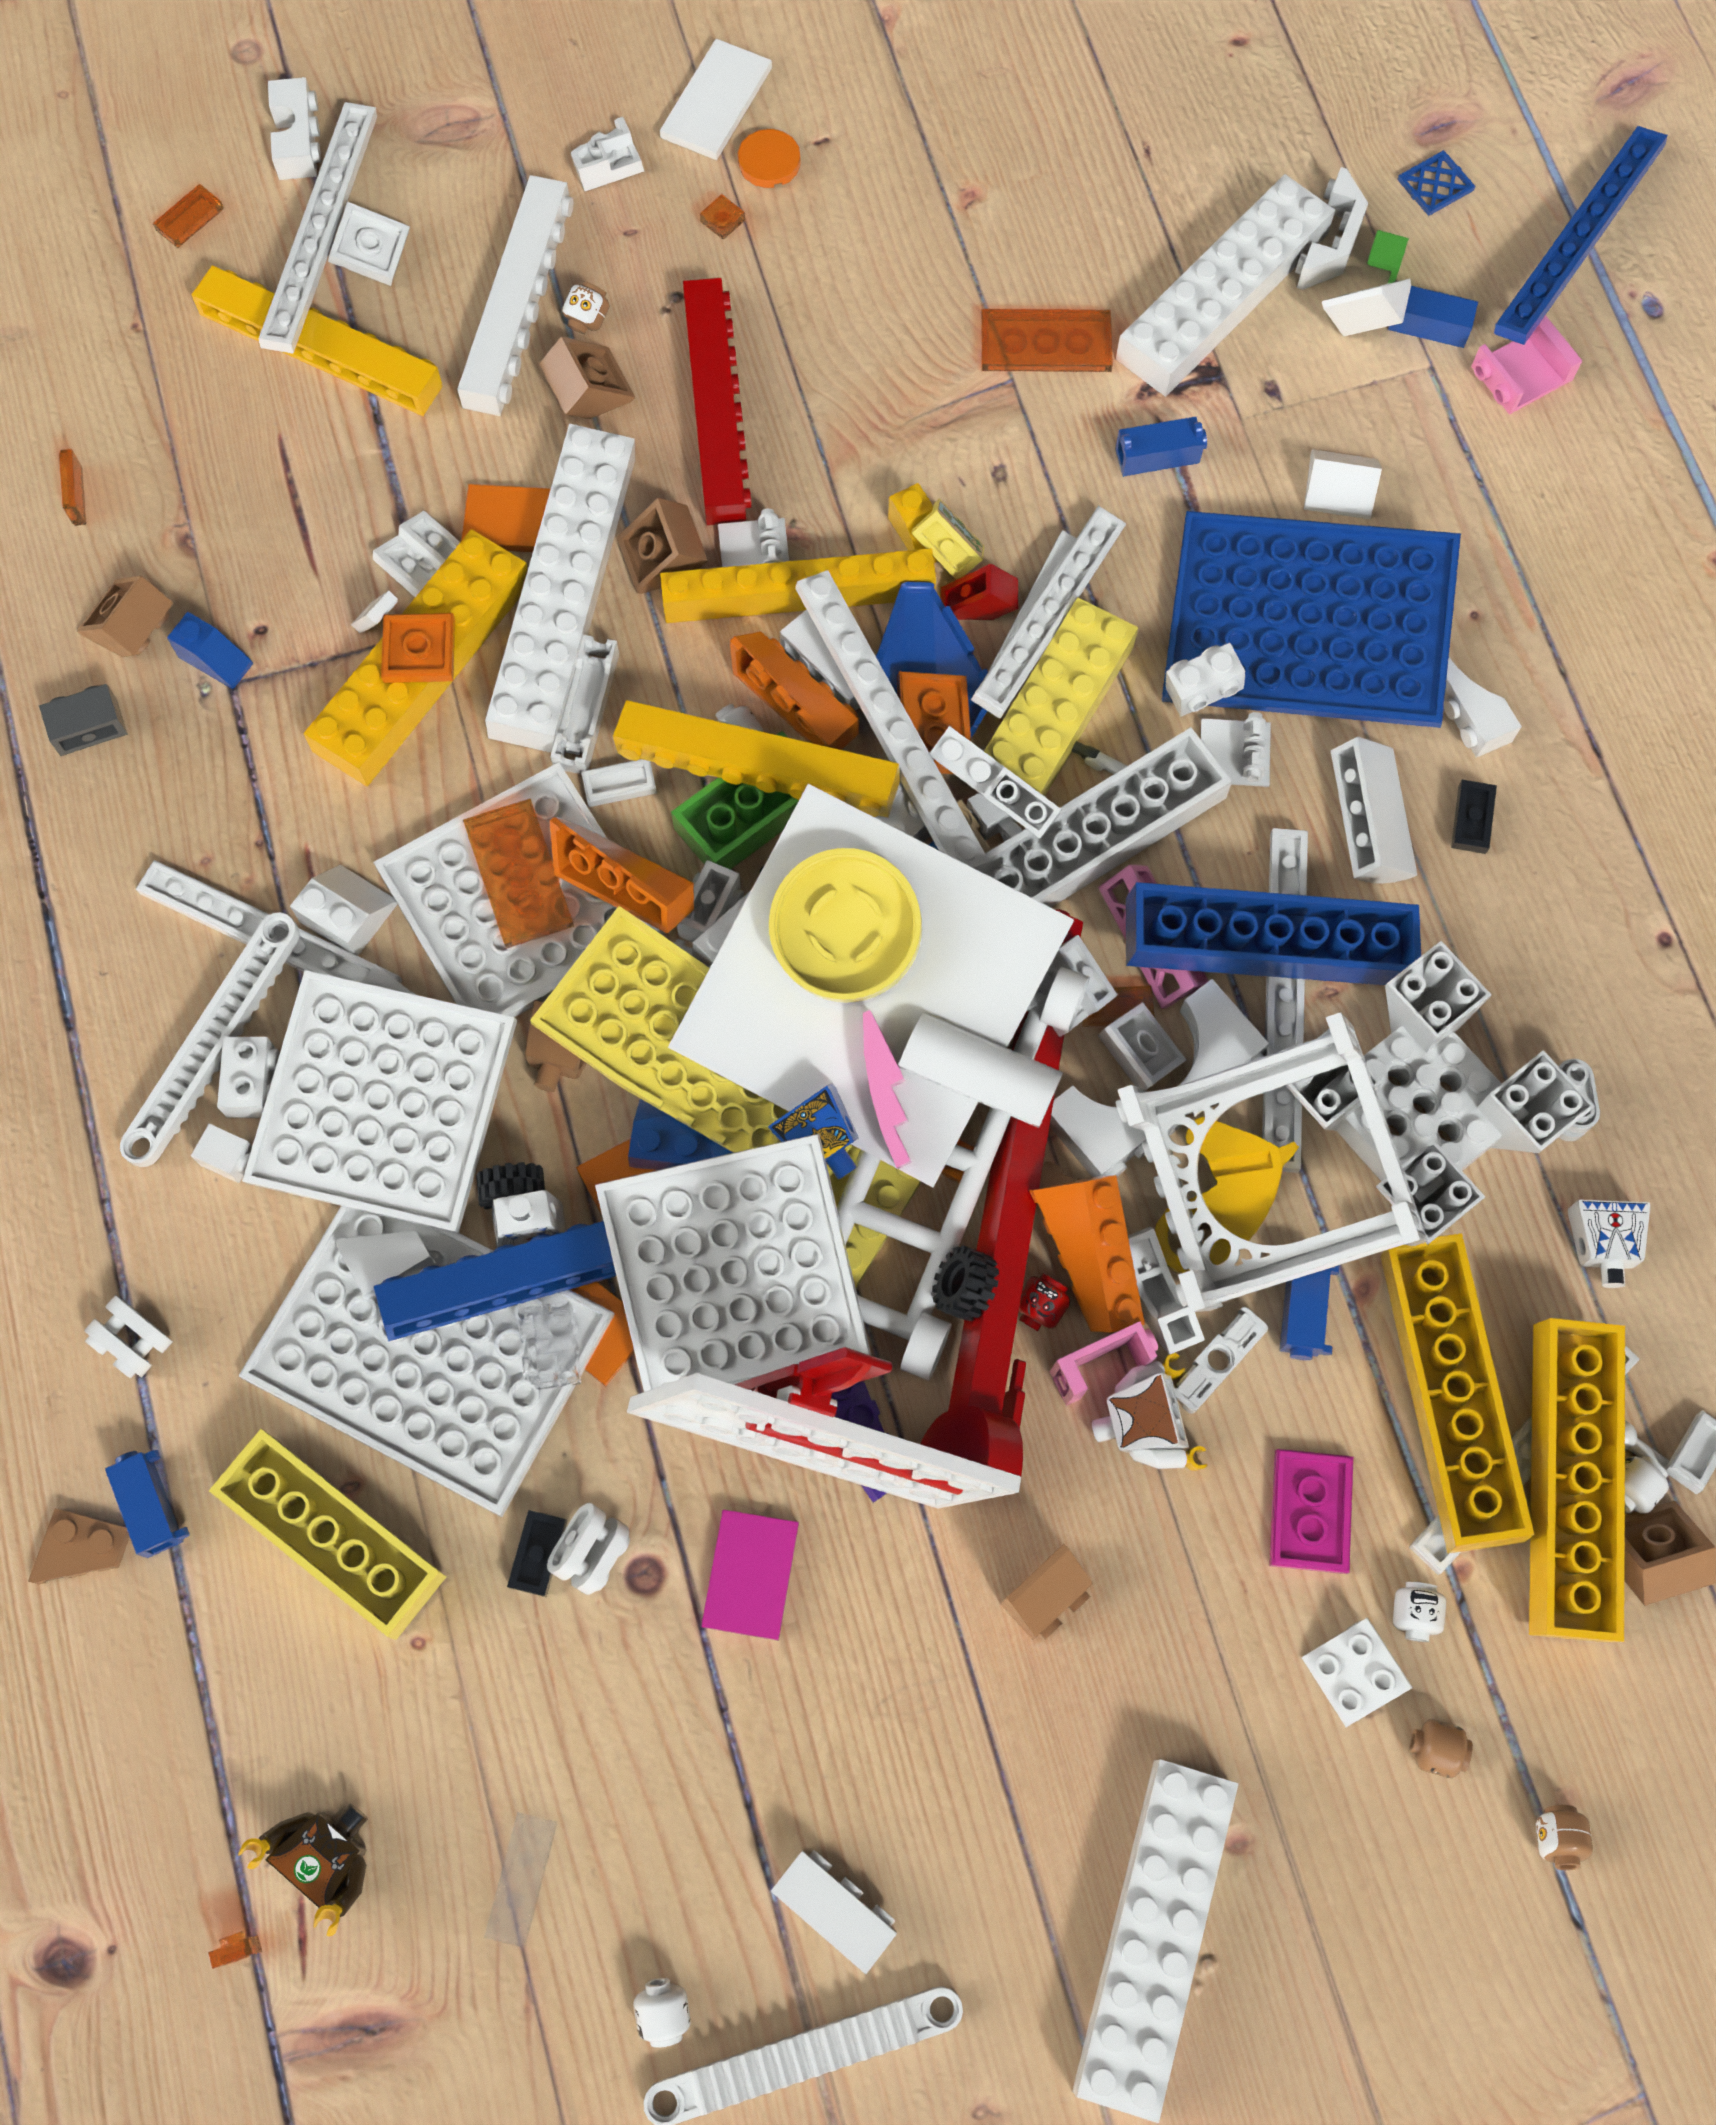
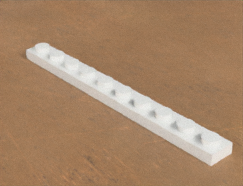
(318, 228)
(890, 720)
(1285, 998)

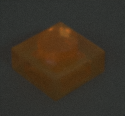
(722, 216)
(234, 1949)

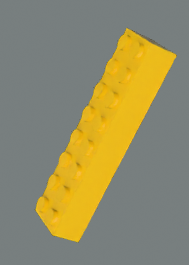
(374, 718)
(1456, 1395)
(1578, 1481)

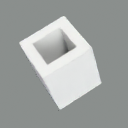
(222, 1153)

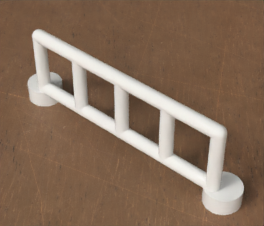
(925, 1332)

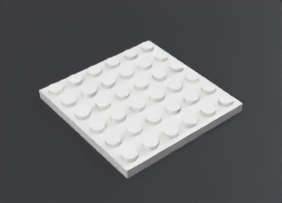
(453, 918)
(380, 1101)
(732, 1264)

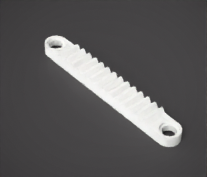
(202, 1049)
(803, 2056)

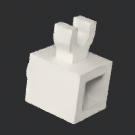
(992, 818)

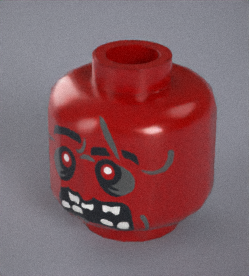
(1043, 1302)

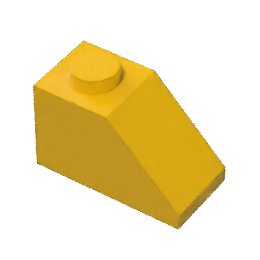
(906, 511)

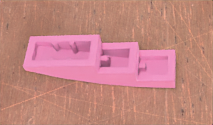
(882, 1077)

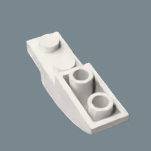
(995, 782)

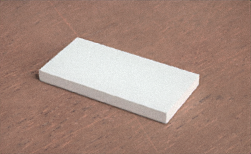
(716, 99)

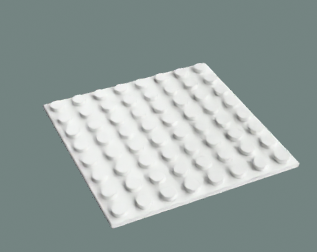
(974, 969)

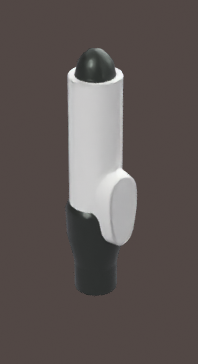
(1097, 759)

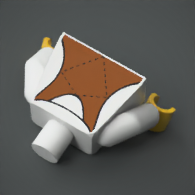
(1148, 1418)

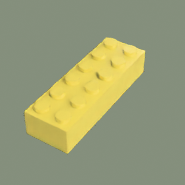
(1062, 694)
(328, 1534)

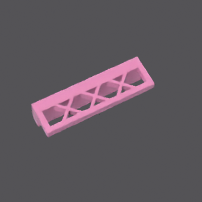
(1188, 980)

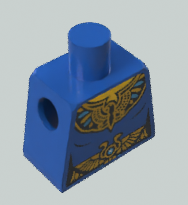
(824, 1115)

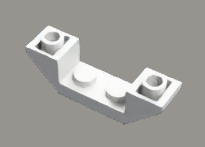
(1326, 262)

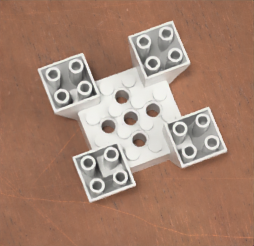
(1481, 1113)

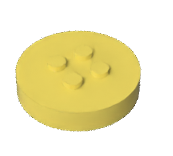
(845, 925)

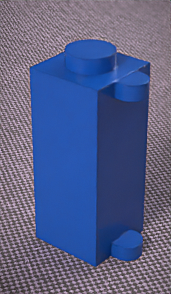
(1437, 317)
(1160, 446)
(1306, 1315)
(144, 1503)

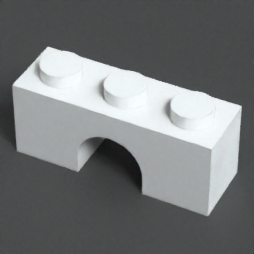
(294, 149)

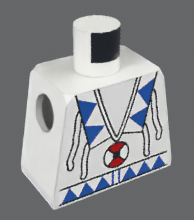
(526, 1216)
(1610, 1236)

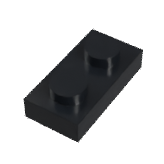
(1474, 816)
(536, 1543)

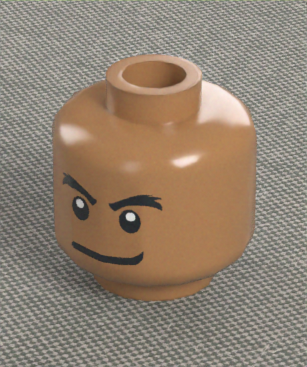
(1441, 1748)

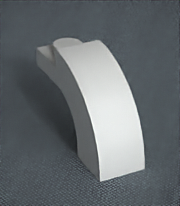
(1161, 1308)

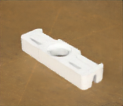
(1235, 1342)

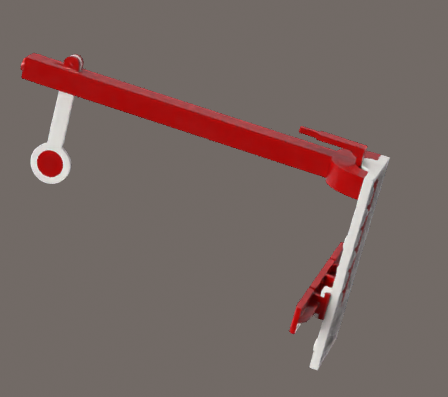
(969, 1449)

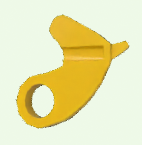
(1246, 1186)

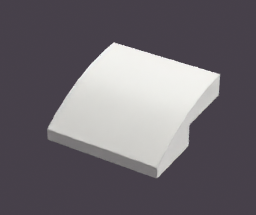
(416, 552)
(1077, 957)

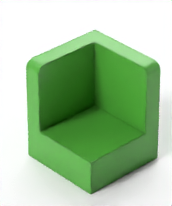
(1387, 253)

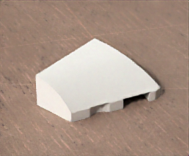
(607, 157)
(383, 1256)

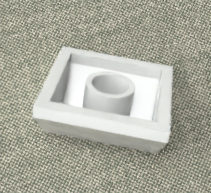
(1369, 308)
(1342, 484)
(1141, 1047)

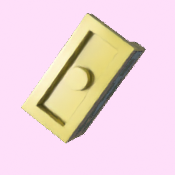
(950, 540)

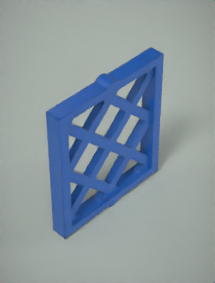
(1425, 166)

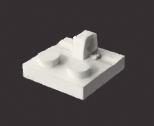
(368, 243)

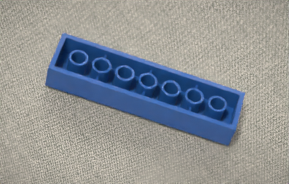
(1270, 934)

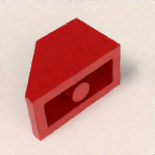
(982, 594)

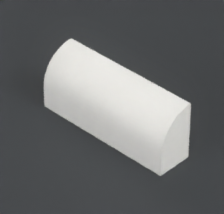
(1373, 812)
(980, 1069)

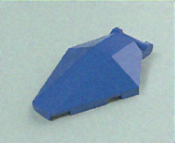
(929, 639)

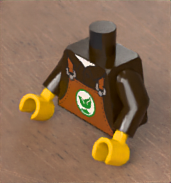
(317, 1859)

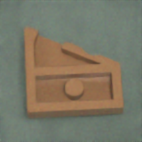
(77, 1547)

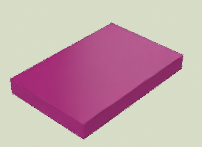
(1311, 1511)
(750, 1575)

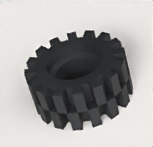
(508, 1181)
(965, 1283)

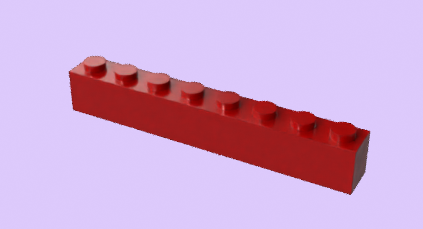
(714, 401)

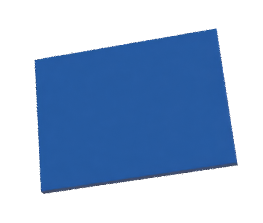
(1320, 614)

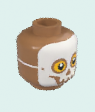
(585, 307)
(1564, 1837)

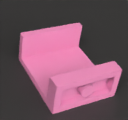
(1527, 372)
(1066, 1372)

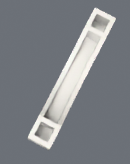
(1480, 715)

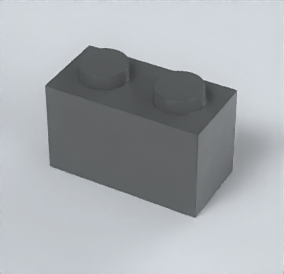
(83, 719)

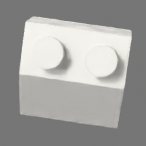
(343, 908)

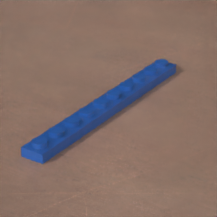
(1580, 235)

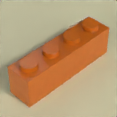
(792, 691)
(620, 876)
(1094, 1249)

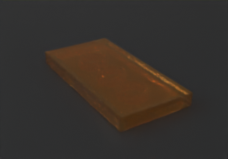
(1046, 340)
(518, 873)

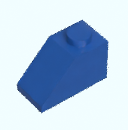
(209, 650)

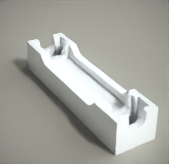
(585, 704)

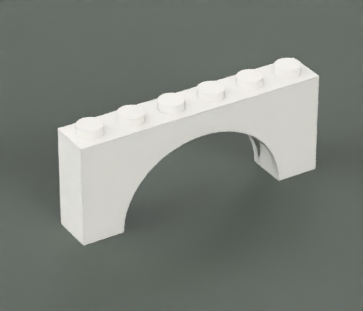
(1220, 1041)

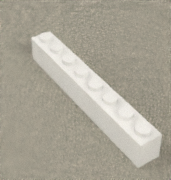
(515, 296)

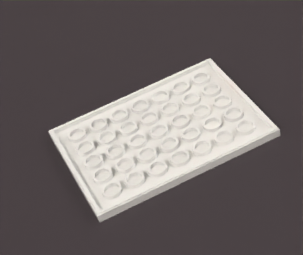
(430, 1400)

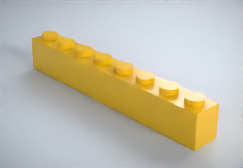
(323, 342)
(771, 586)
(754, 757)

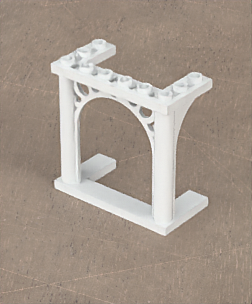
(1157, 1111)

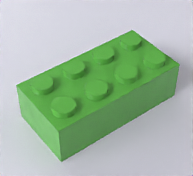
(731, 820)

